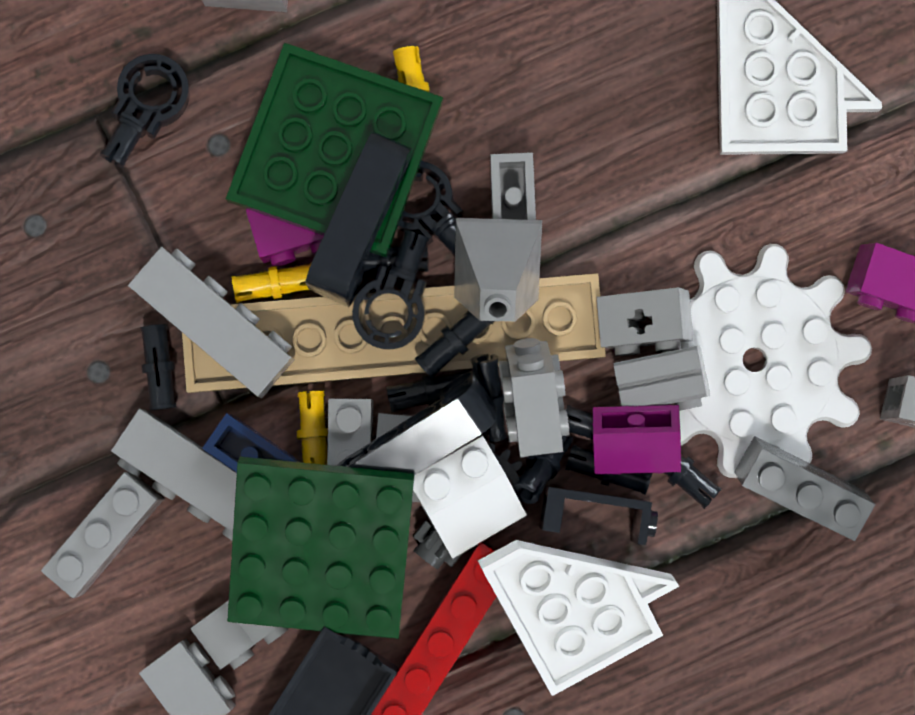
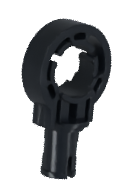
(152, 117)
(446, 228)
(406, 267)

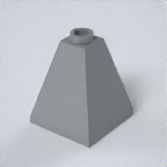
(497, 266)

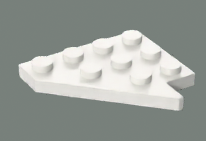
(780, 85)
(574, 607)

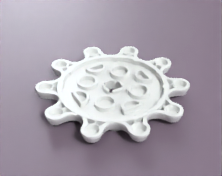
(800, 353)

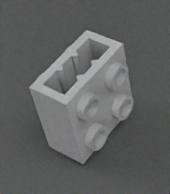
(533, 397)

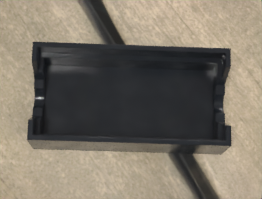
(336, 679)

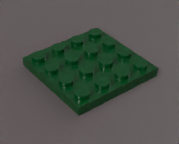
(314, 133)
(319, 547)

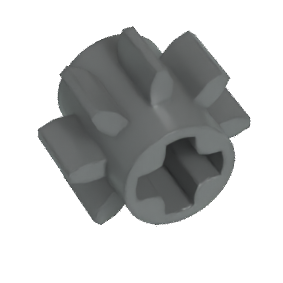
(431, 547)

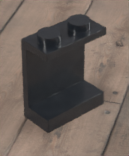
(644, 518)

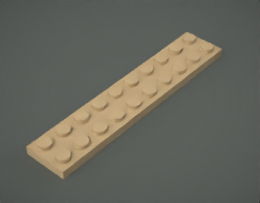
(332, 350)

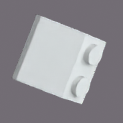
(467, 497)

